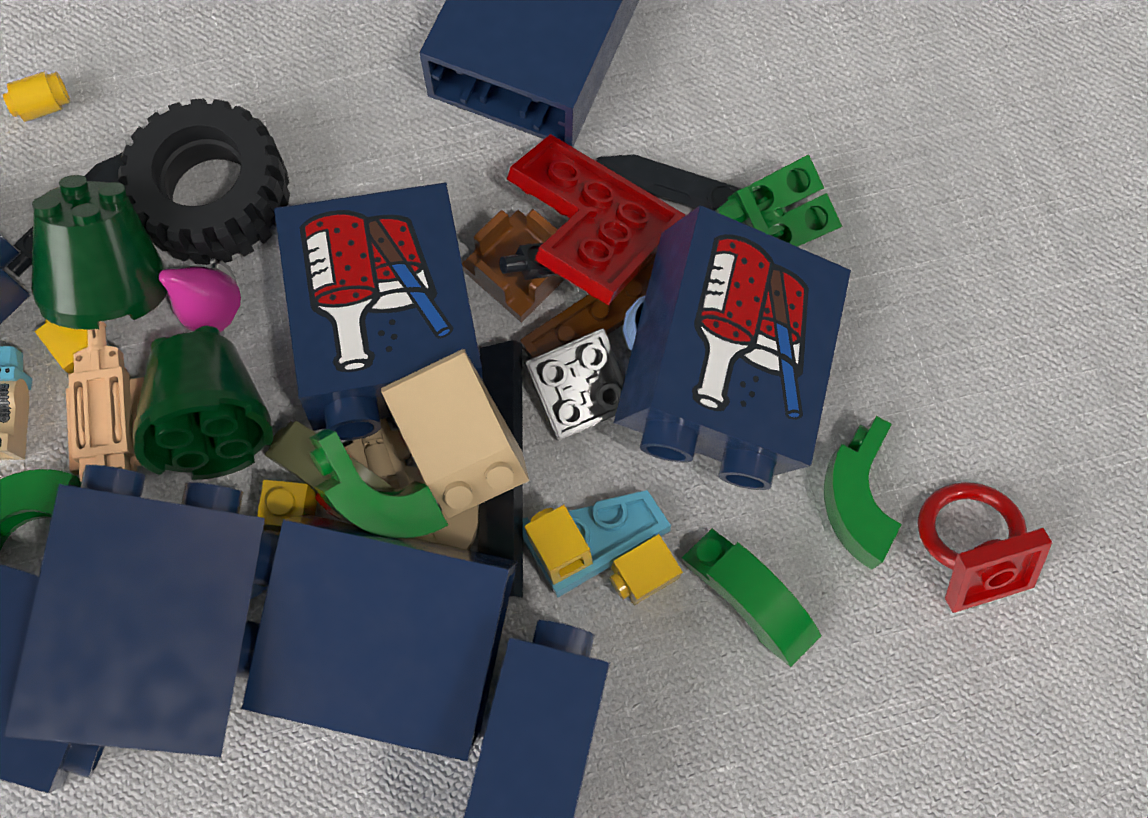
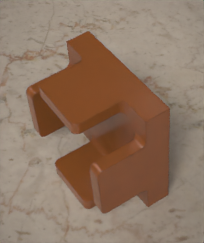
(502, 238)

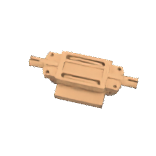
(101, 407)

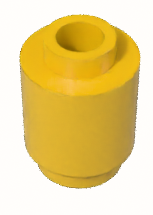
(36, 96)

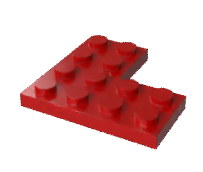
(611, 220)

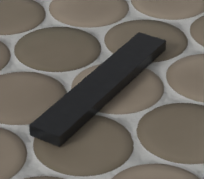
(502, 515)

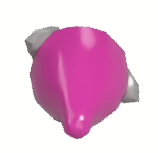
(203, 295)

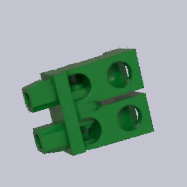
(765, 203)

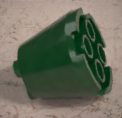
(92, 256)
(199, 408)

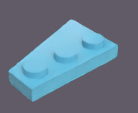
(610, 531)

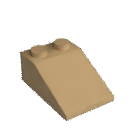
(456, 434)

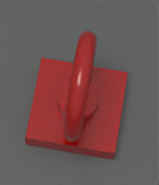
(994, 567)

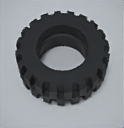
(186, 138)

